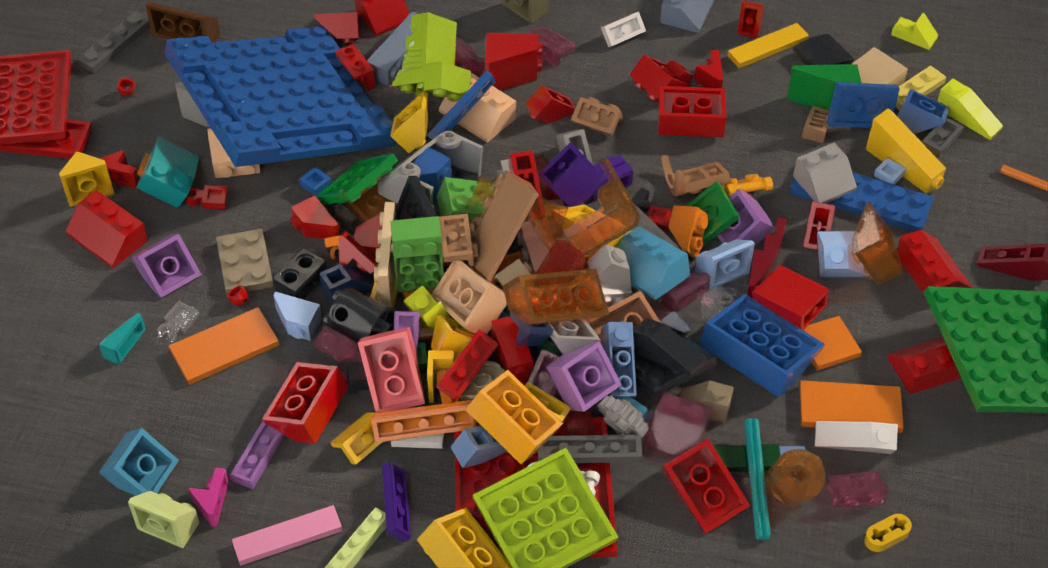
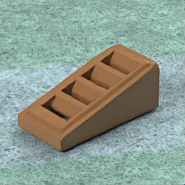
(816, 125)

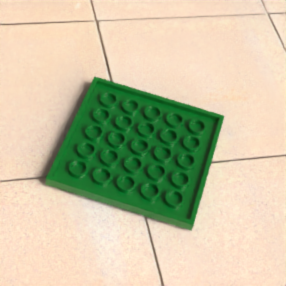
(996, 344)

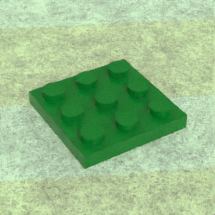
(356, 179)

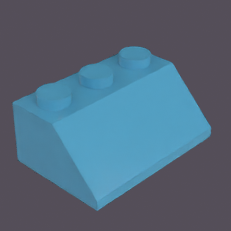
(653, 262)

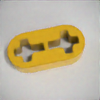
(885, 528)

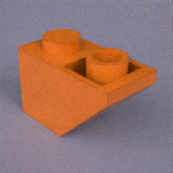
(688, 228)

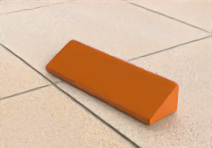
(422, 421)

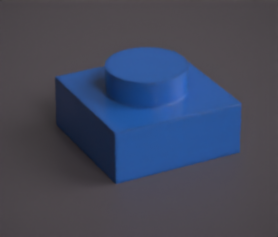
(315, 181)

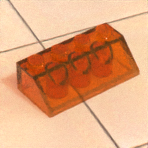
(556, 296)

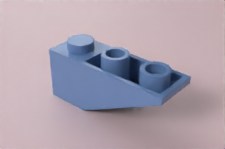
(619, 347)

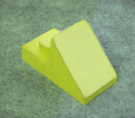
(918, 33)
(425, 304)

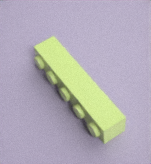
(360, 541)

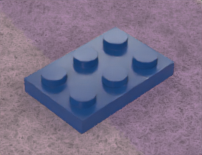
(860, 103)

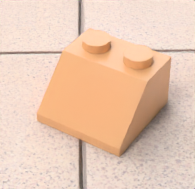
(221, 162)

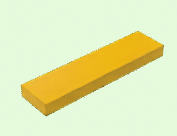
(767, 45)

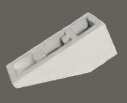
(857, 436)

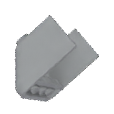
(463, 154)

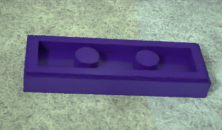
(396, 502)

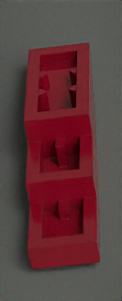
(765, 260)

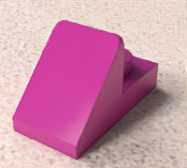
(210, 501)

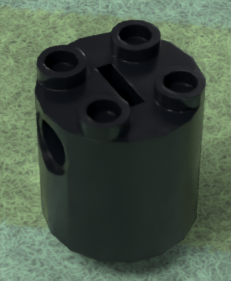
(358, 315)

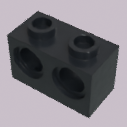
(300, 275)

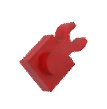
(211, 197)

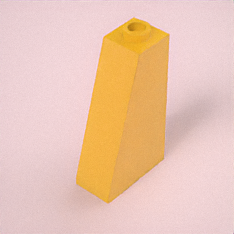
(893, 140)

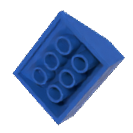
(760, 344)

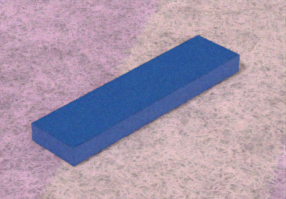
(462, 107)

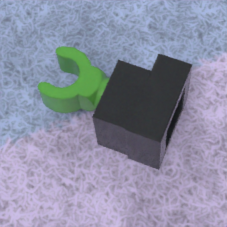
(356, 377)

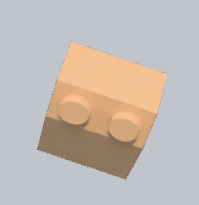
(470, 297)

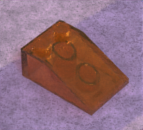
(875, 247)

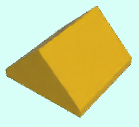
(83, 176)

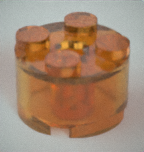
(806, 468)

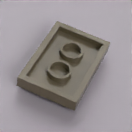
(244, 260)

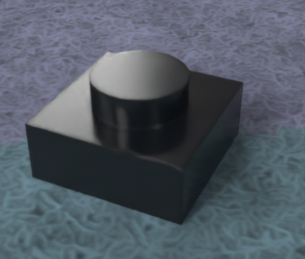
(641, 200)

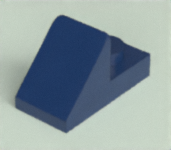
(531, 334)

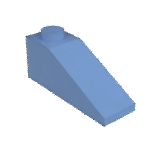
(476, 447)

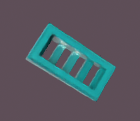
(121, 341)

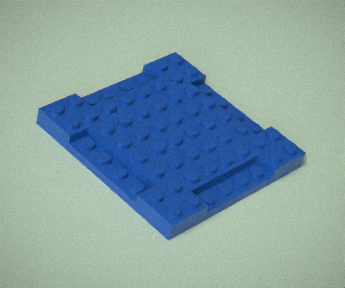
(279, 96)

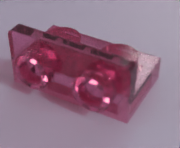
(553, 44)
(857, 489)

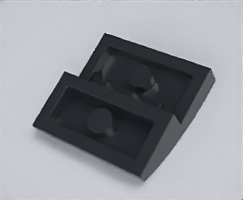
(823, 51)

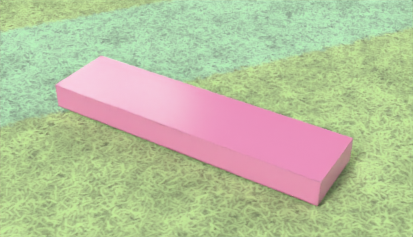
(287, 535)

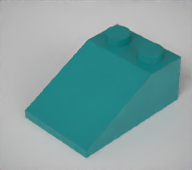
(168, 172)

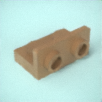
(596, 116)
(456, 238)

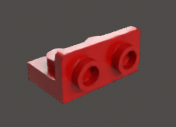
(357, 66)

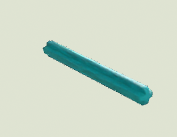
(757, 479)

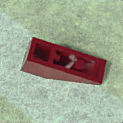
(1021, 261)

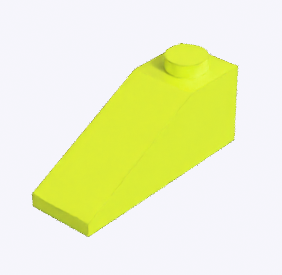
(969, 109)

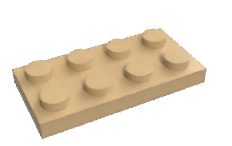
(385, 271)

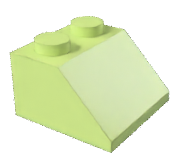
(164, 517)

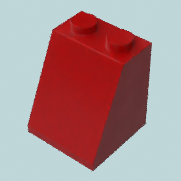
(513, 59)

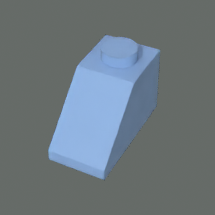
(298, 315)

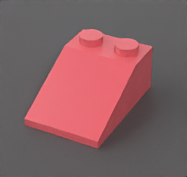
(392, 370)

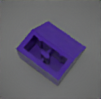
(572, 176)

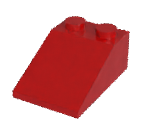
(705, 485)

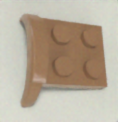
(693, 179)

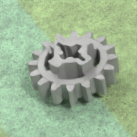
(622, 416)

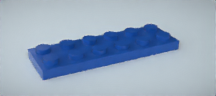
(894, 203)

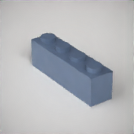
(390, 55)

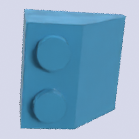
(138, 464)

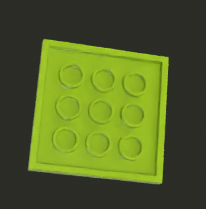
(545, 515)

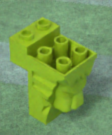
(431, 59)

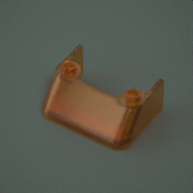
(599, 228)

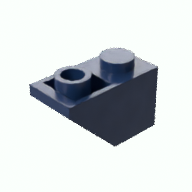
(342, 277)

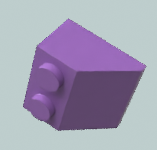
(752, 222)
(166, 265)
(584, 376)

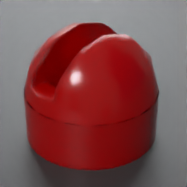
(122, 85)
(237, 295)

